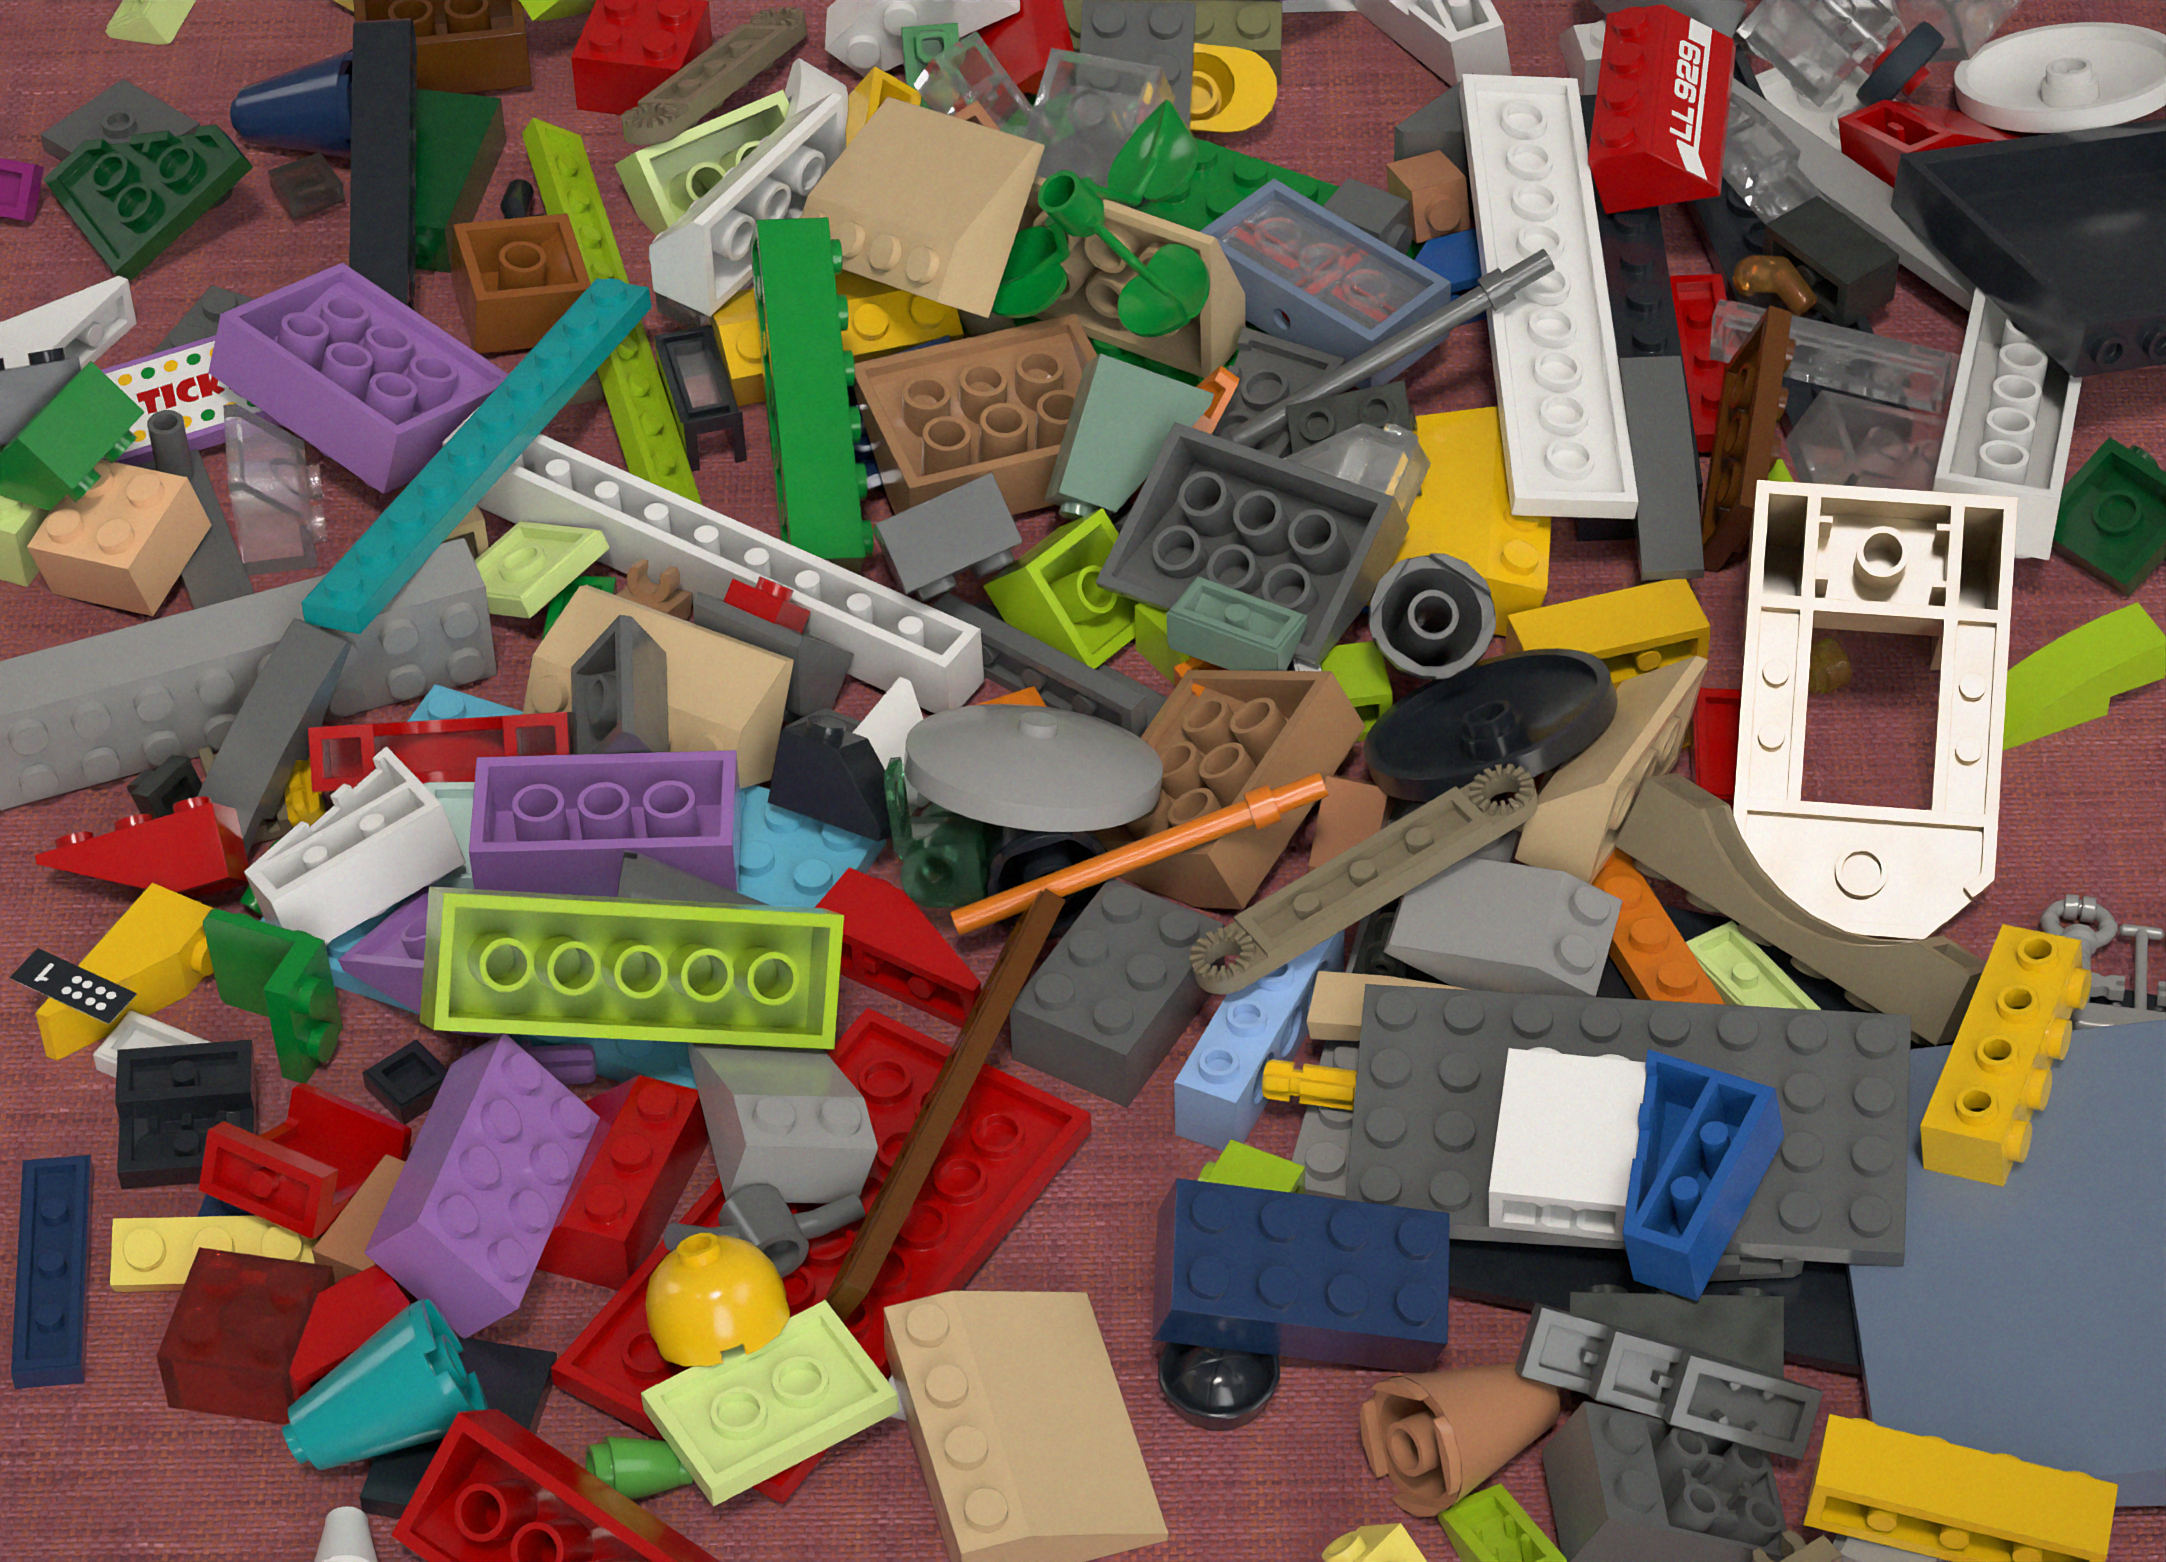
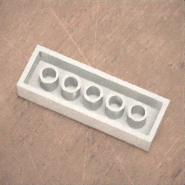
(2009, 425)

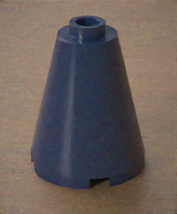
(300, 108)

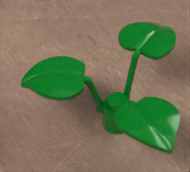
(1150, 165)

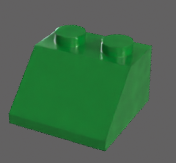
(67, 439)

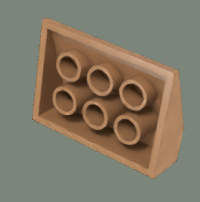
(974, 411)
(1229, 741)

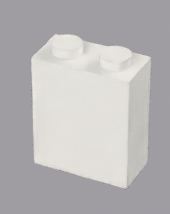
(1565, 1143)

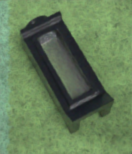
(699, 390)

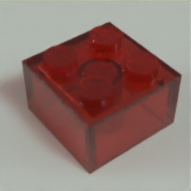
(238, 1334)

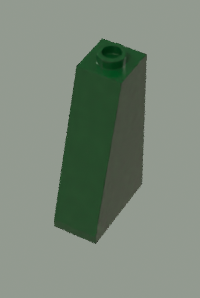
(455, 160)

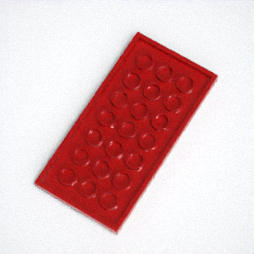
(982, 1181)

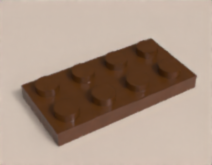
(1744, 435)

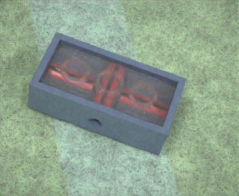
(1324, 278)

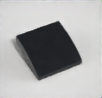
(172, 1099)

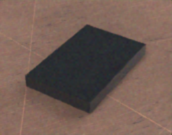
(512, 1381)

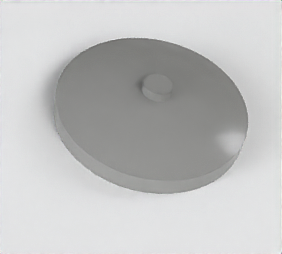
(1033, 767)

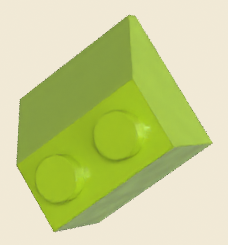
(1055, 593)

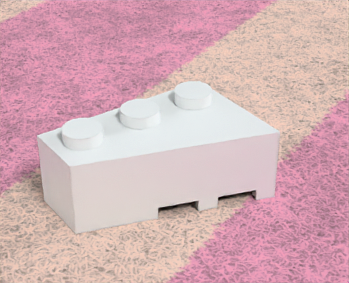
(870, 30)
(1445, 34)
(357, 857)

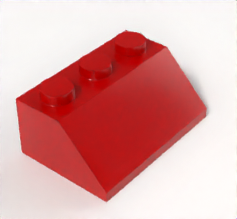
(627, 1181)

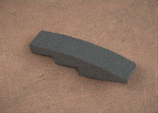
(1664, 468)
(274, 724)
(1668, 1381)

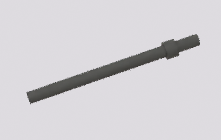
(1494, 291)

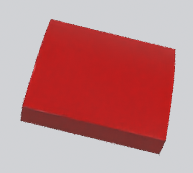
(1026, 39)

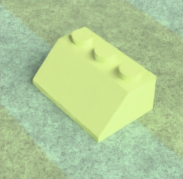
(677, 172)

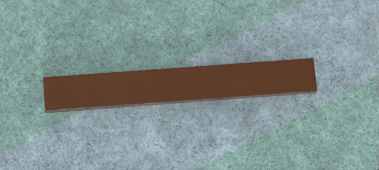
(942, 1105)

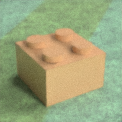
(121, 538)

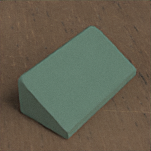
(1233, 628)

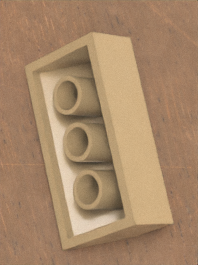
(717, 686)
(1594, 791)

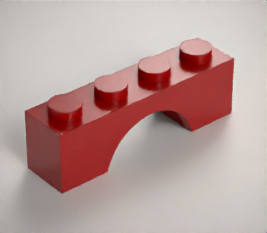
(433, 748)

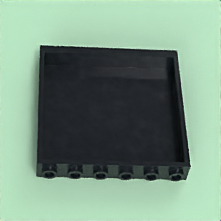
(2056, 236)

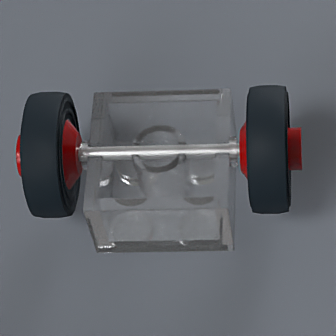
(1829, 40)

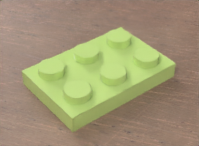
(771, 1406)

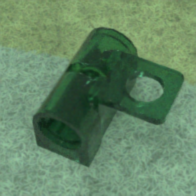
(939, 850)

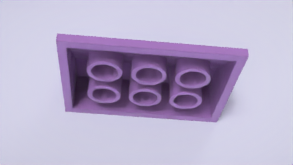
(352, 373)

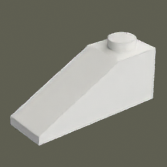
(80, 323)

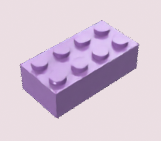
(569, 818)
(483, 1185)

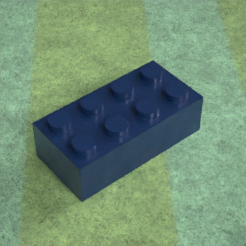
(1301, 1276)

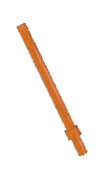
(1260, 808)

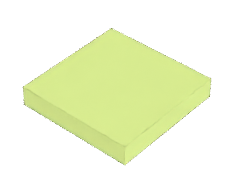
(535, 565)

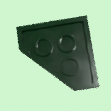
(145, 191)

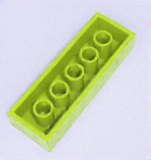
(630, 968)

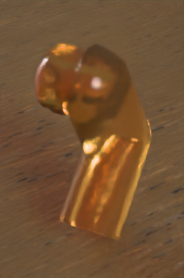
(1777, 276)

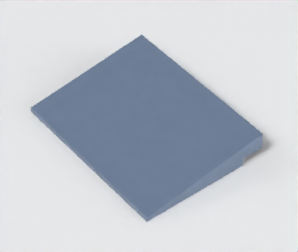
(2041, 1302)

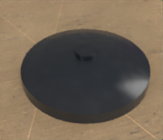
(1503, 711)

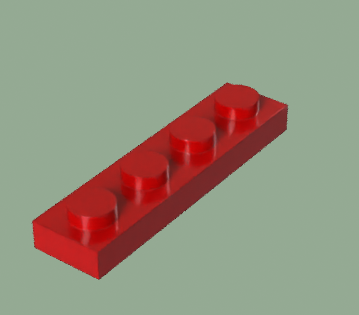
(1694, 304)

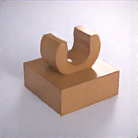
(662, 596)

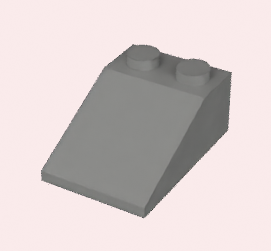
(1506, 929)
(783, 1121)

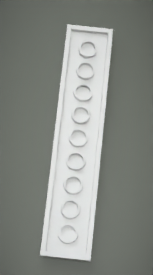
(1557, 340)

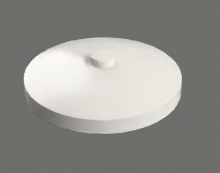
(2064, 77)

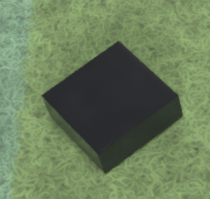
(406, 1081)

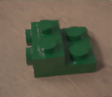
(2114, 516)

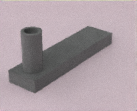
(215, 568)

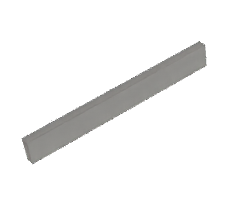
(1865, 202)

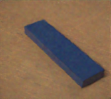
(53, 1272)

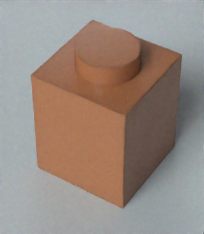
(1434, 194)

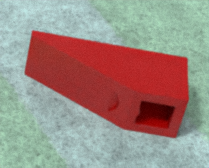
(187, 852)

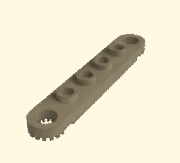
(713, 76)
(1363, 879)

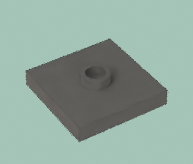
(115, 117)

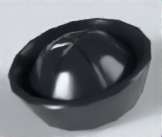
(1217, 1385)

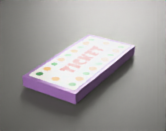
(180, 383)

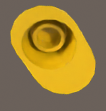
(1230, 89)

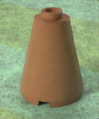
(1452, 1430)

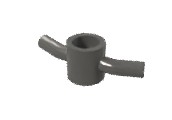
(763, 1218)

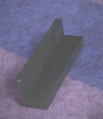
(1062, 682)

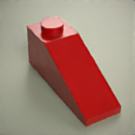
(898, 949)

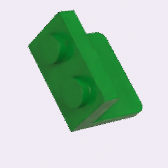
(278, 977)

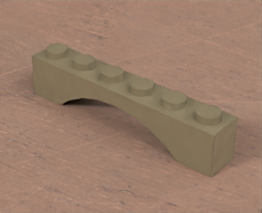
(1696, 843)

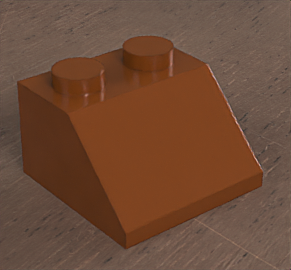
(515, 278)

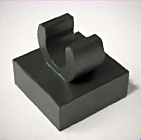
(160, 789)

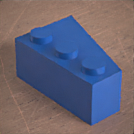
(1694, 1169)

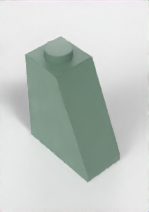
(1117, 434)

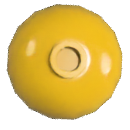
(714, 1300)

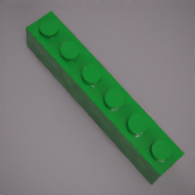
(807, 390)

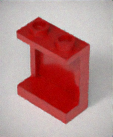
(305, 1166)

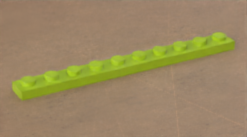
(630, 372)

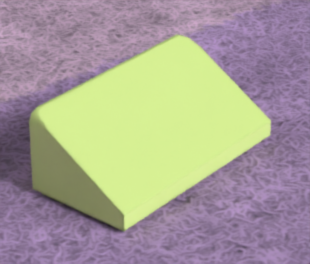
(149, 20)

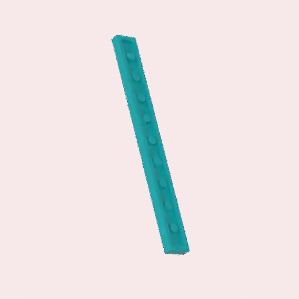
(475, 457)

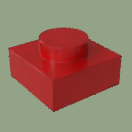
(768, 602)

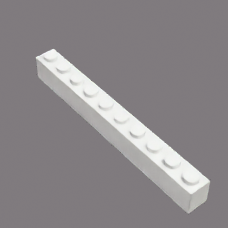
(640, 521)

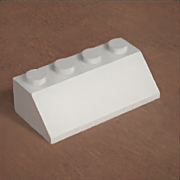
(708, 248)

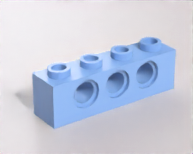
(1221, 1082)

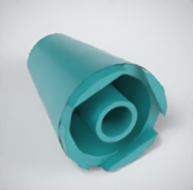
(386, 1394)

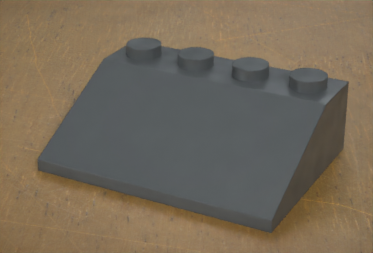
(1258, 530)

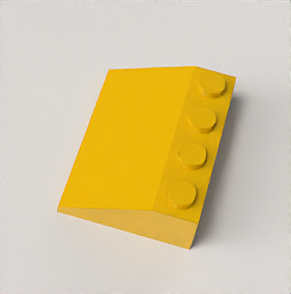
(1469, 511)

